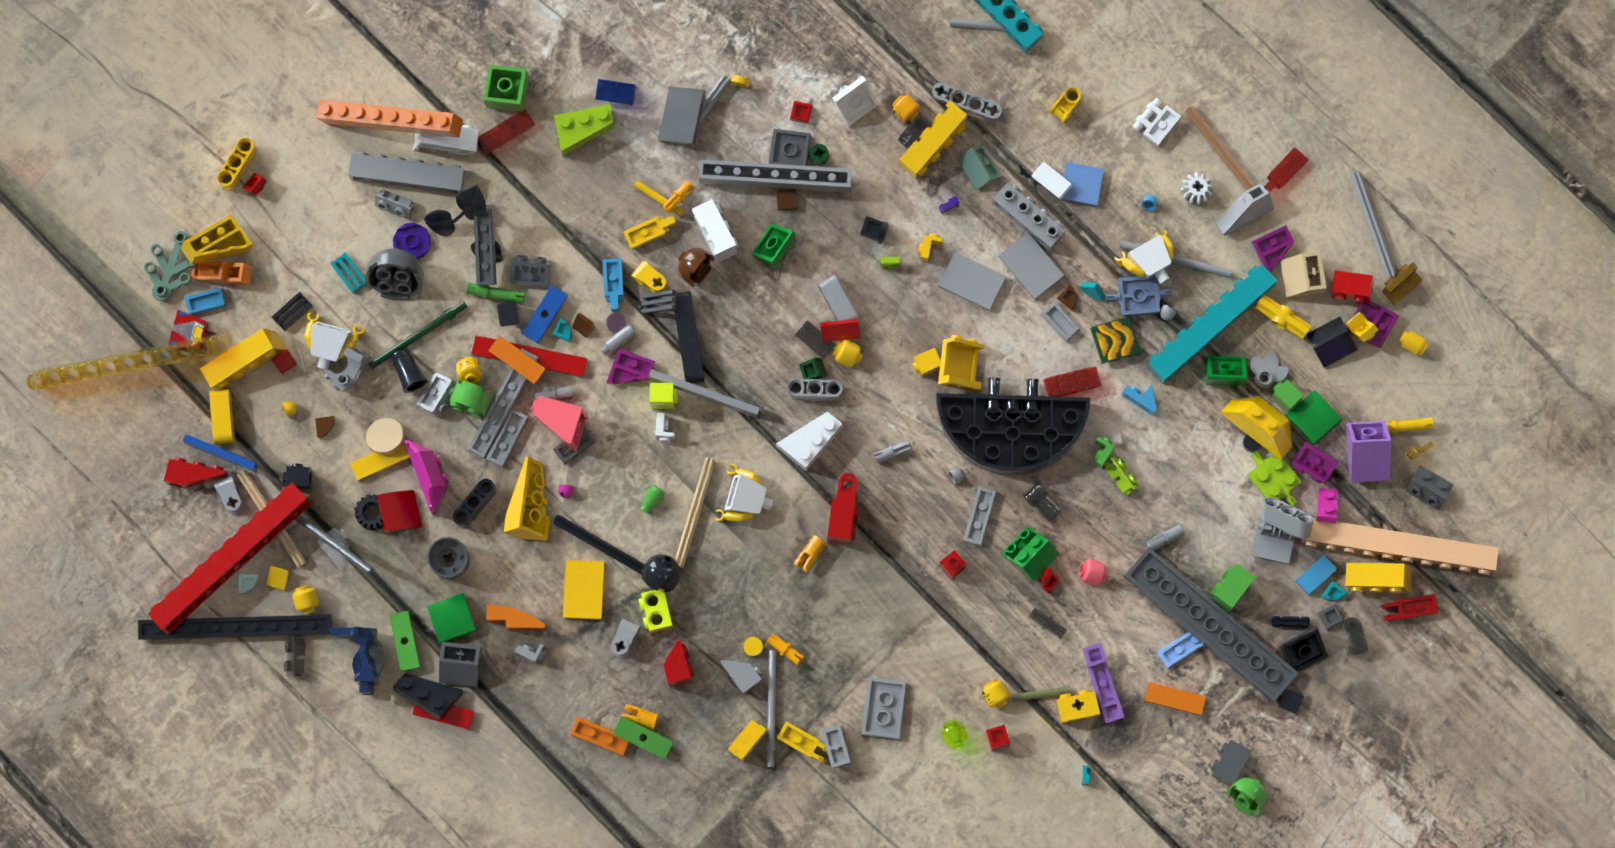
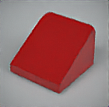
(284, 361)

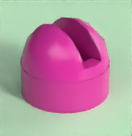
(566, 490)

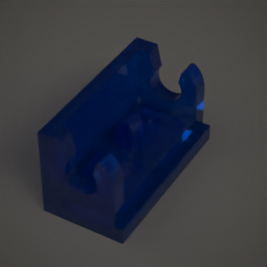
(616, 92)

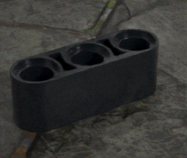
(476, 493)

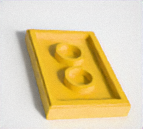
(583, 589)

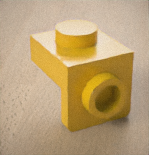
(924, 249)
(1361, 327)

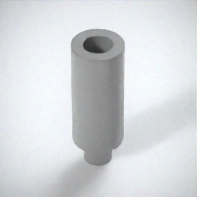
(618, 340)

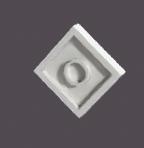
(855, 101)

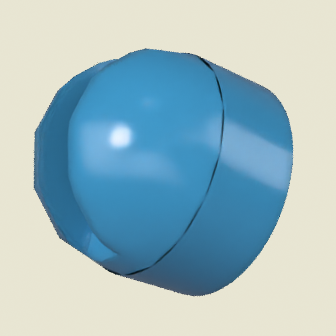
(1149, 198)

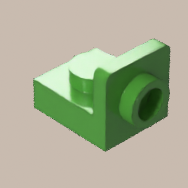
(1103, 455)

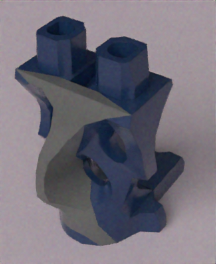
(368, 660)

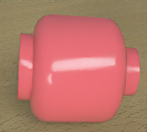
(1092, 572)

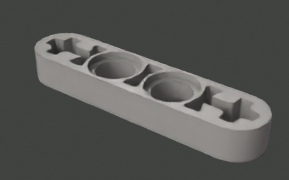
(968, 98)

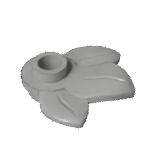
(1268, 367)

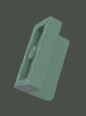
(979, 166)

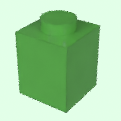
(1287, 395)

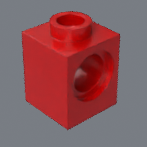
(952, 564)

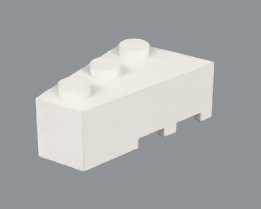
(462, 146)
(715, 230)
(810, 441)

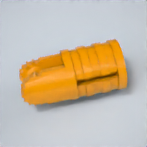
(813, 550)
(644, 717)

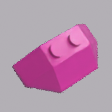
(429, 474)

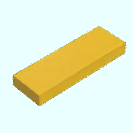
(376, 463)

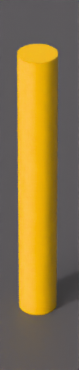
(656, 196)

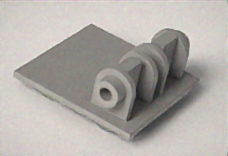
(1272, 543)

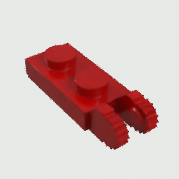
(1412, 607)

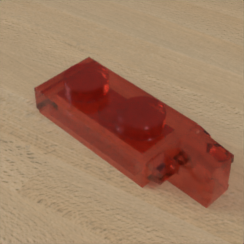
(1286, 170)

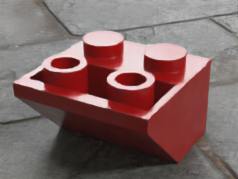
(676, 666)

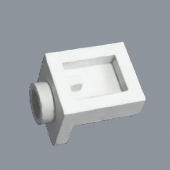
(662, 425)

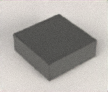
(1331, 616)

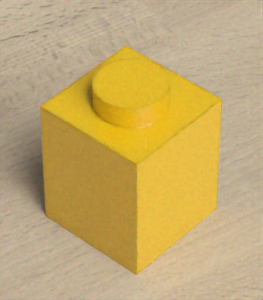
(926, 362)

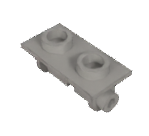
(386, 201)

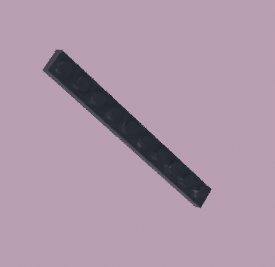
(239, 627)

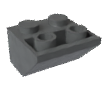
(460, 664)

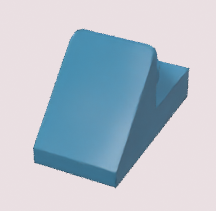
(1145, 402)

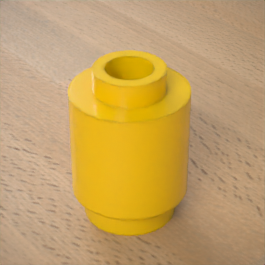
(1413, 342)

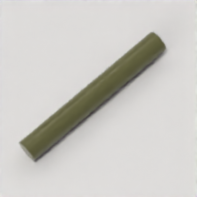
(1040, 694)

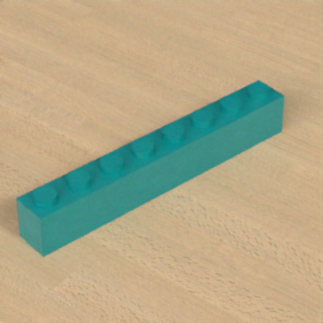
(1211, 324)

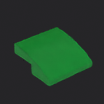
(1314, 417)
(451, 618)

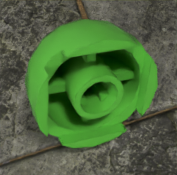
(1248, 795)

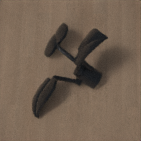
(472, 203)

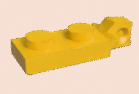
(649, 231)

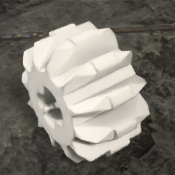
(1203, 185)

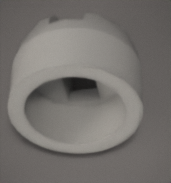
(1167, 312)
(956, 475)

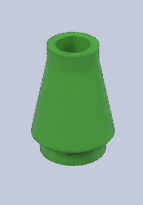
(652, 499)

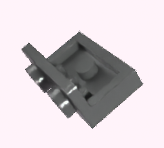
(1429, 487)

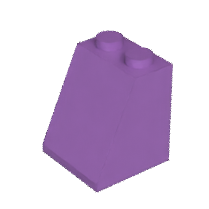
(1368, 451)

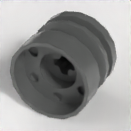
(445, 547)

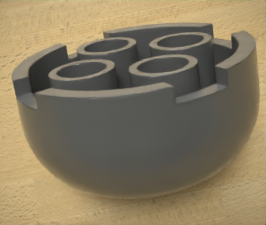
(397, 265)

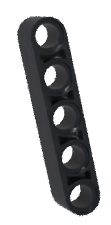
(688, 338)

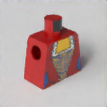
(187, 328)

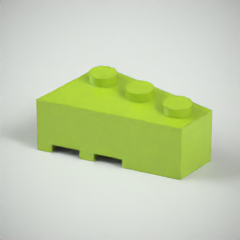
(582, 126)

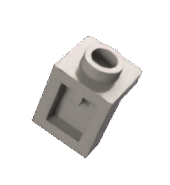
(527, 653)

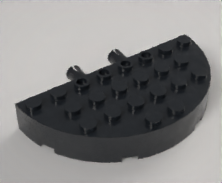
(1012, 430)

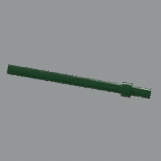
(449, 314)

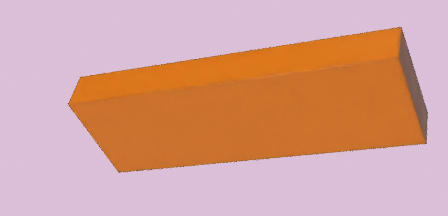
(517, 360)
(1175, 698)
(599, 736)

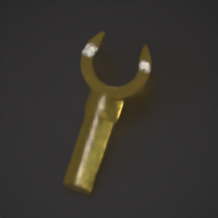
(1413, 453)

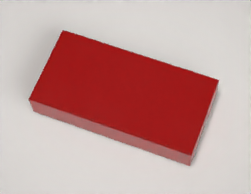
(840, 330)

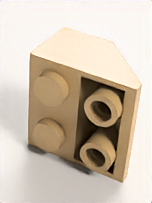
(1303, 275)

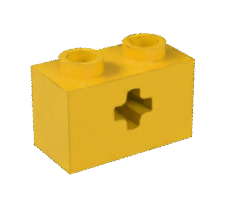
(1088, 710)

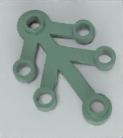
(169, 269)

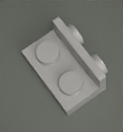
(437, 395)

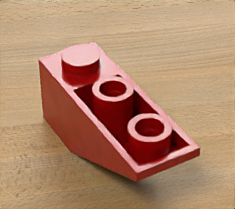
(188, 475)

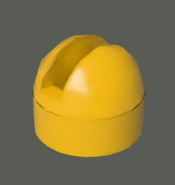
(289, 408)

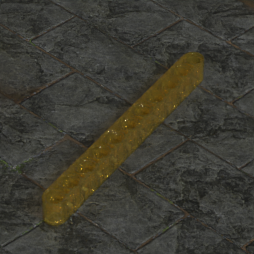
(120, 365)

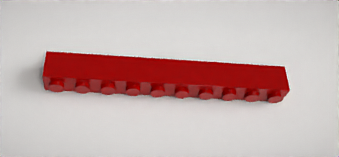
(229, 558)

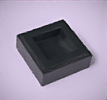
(1290, 701)

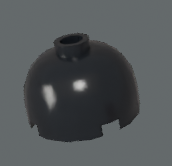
(661, 572)

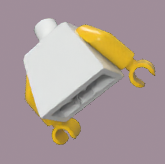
(1150, 258)
(329, 341)
(745, 496)

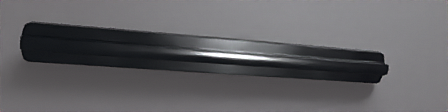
(598, 543)

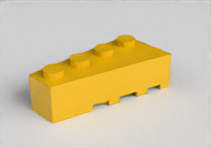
(242, 358)

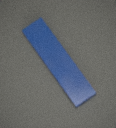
(220, 453)

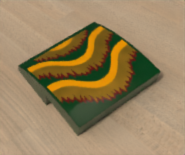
(1115, 340)

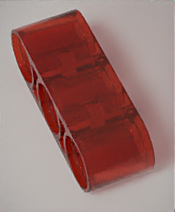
(1072, 382)

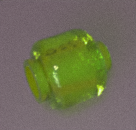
(953, 734)

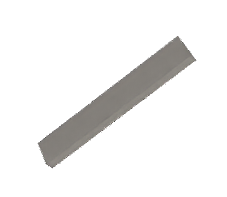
(704, 393)
(498, 411)

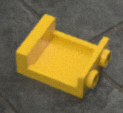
(960, 363)

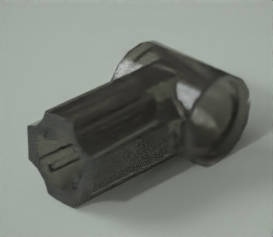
(1039, 498)

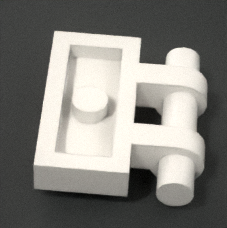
(1162, 124)

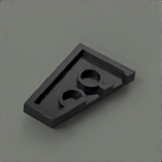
(427, 694)

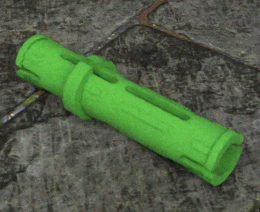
(496, 293)

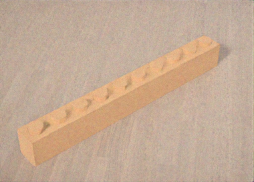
(1404, 546)

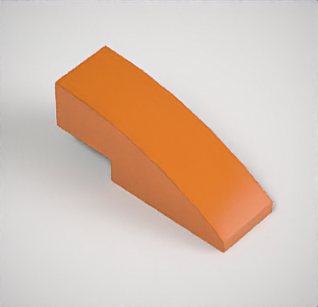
(222, 273)
(513, 618)

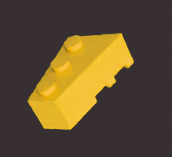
(1378, 577)

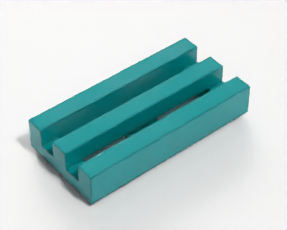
(340, 260)

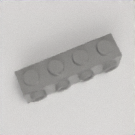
(1028, 216)

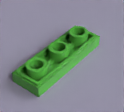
(402, 630)
(653, 743)

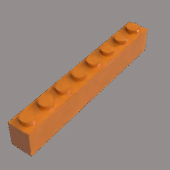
(389, 118)

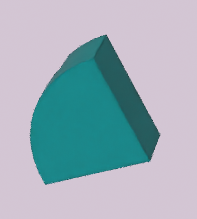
(1093, 290)
(562, 330)
(1334, 592)
(1085, 775)

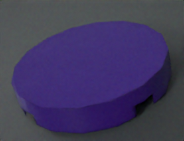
(413, 239)

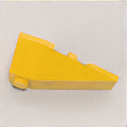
(527, 510)

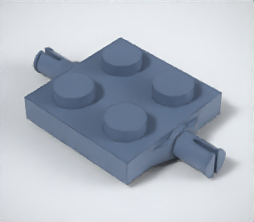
(1138, 295)

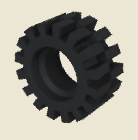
(360, 513)

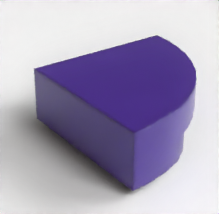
(951, 204)

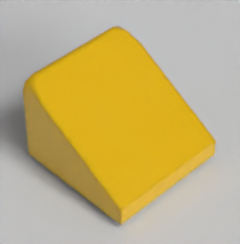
(277, 578)

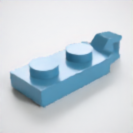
(613, 282)

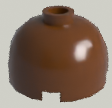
(695, 265)

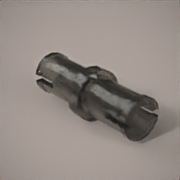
(1047, 623)

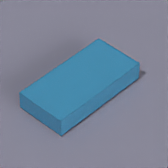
(206, 301)
(1316, 575)

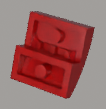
(399, 511)

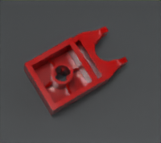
(843, 512)

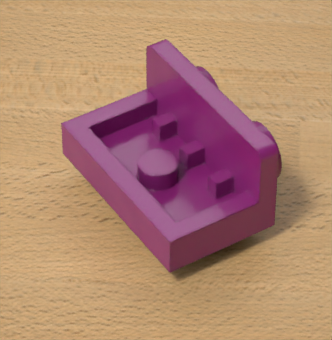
(1315, 463)

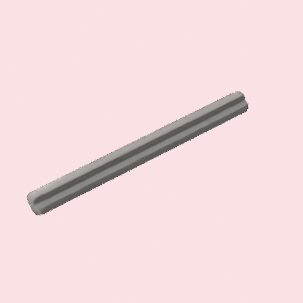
(1373, 225)

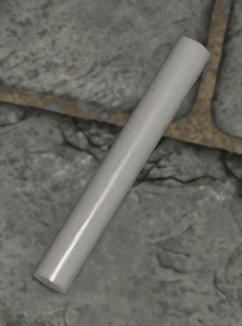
(976, 25)

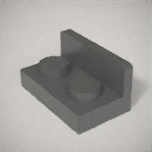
(530, 271)

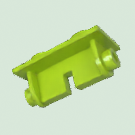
(1127, 481)

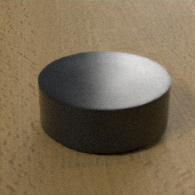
(1250, 444)

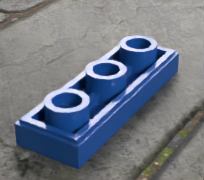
(550, 304)

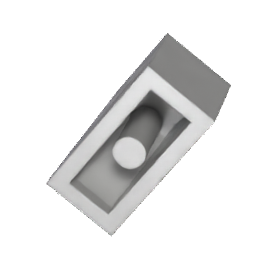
(742, 674)

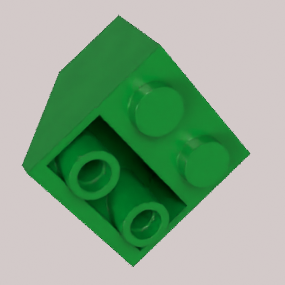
(1030, 553)

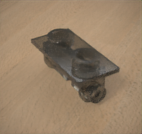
(293, 650)

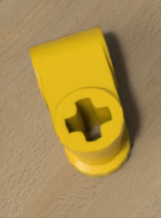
(1064, 107)
(648, 276)

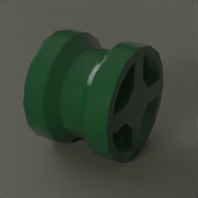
(819, 159)

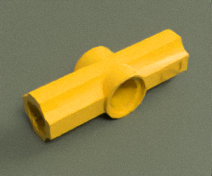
(1283, 317)

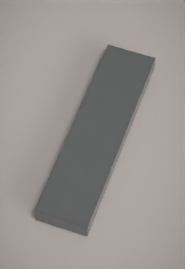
(485, 248)

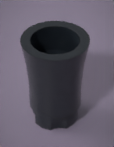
(408, 371)

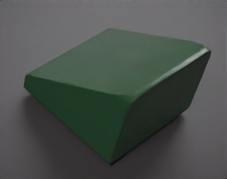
(813, 369)

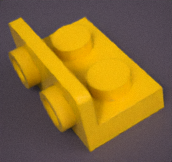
(747, 740)

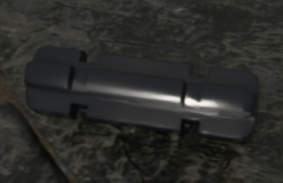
(1290, 621)

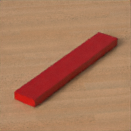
(548, 359)

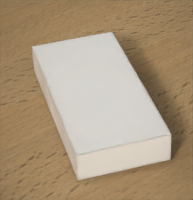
(1051, 180)

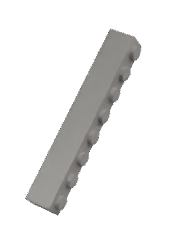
(775, 176)

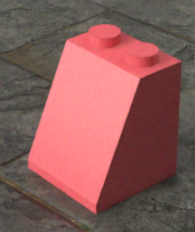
(561, 419)

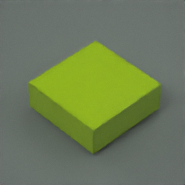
(890, 262)

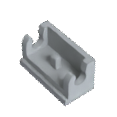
(837, 746)

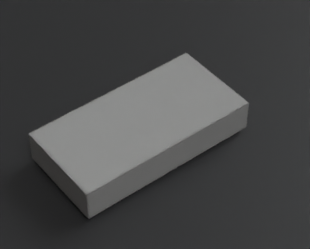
(1060, 321)

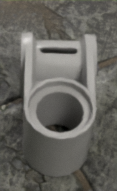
(228, 493)
(626, 635)

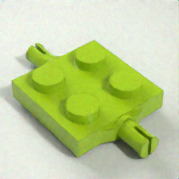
(1274, 478)

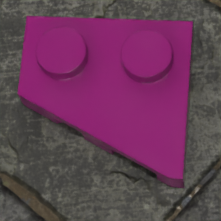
(1273, 247)
(629, 368)

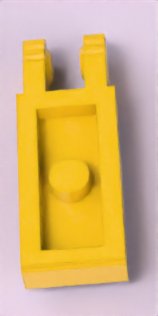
(801, 741)

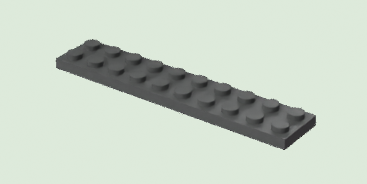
(1211, 625)

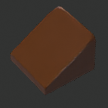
(583, 325)

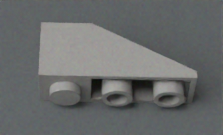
(1248, 207)

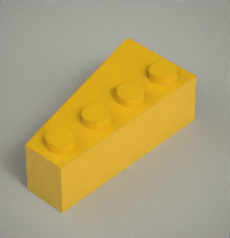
(934, 140)

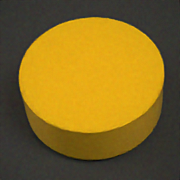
(740, 81)
(753, 646)

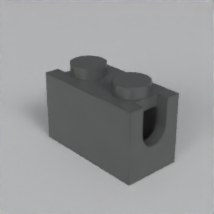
(1231, 762)

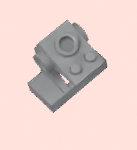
(356, 364)

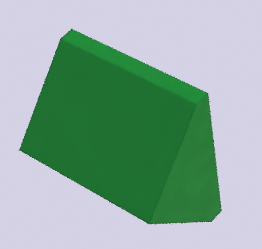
(774, 245)
(1226, 370)

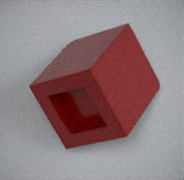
(997, 737)

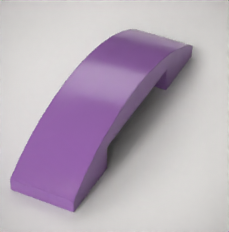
(1102, 683)

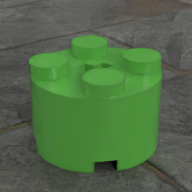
(470, 398)

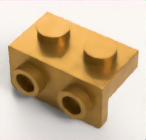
(1402, 284)

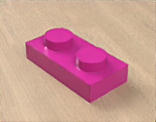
(1327, 505)

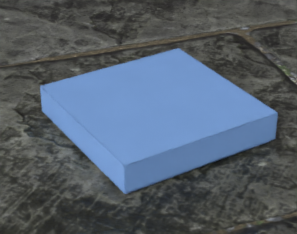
(1085, 182)

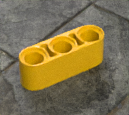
(236, 155)
(222, 417)

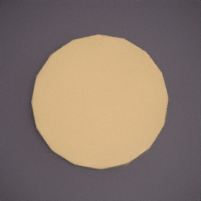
(385, 436)

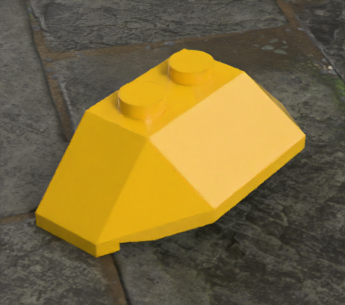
(1261, 423)

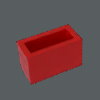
(1352, 287)

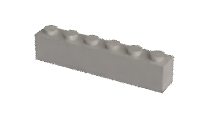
(406, 173)

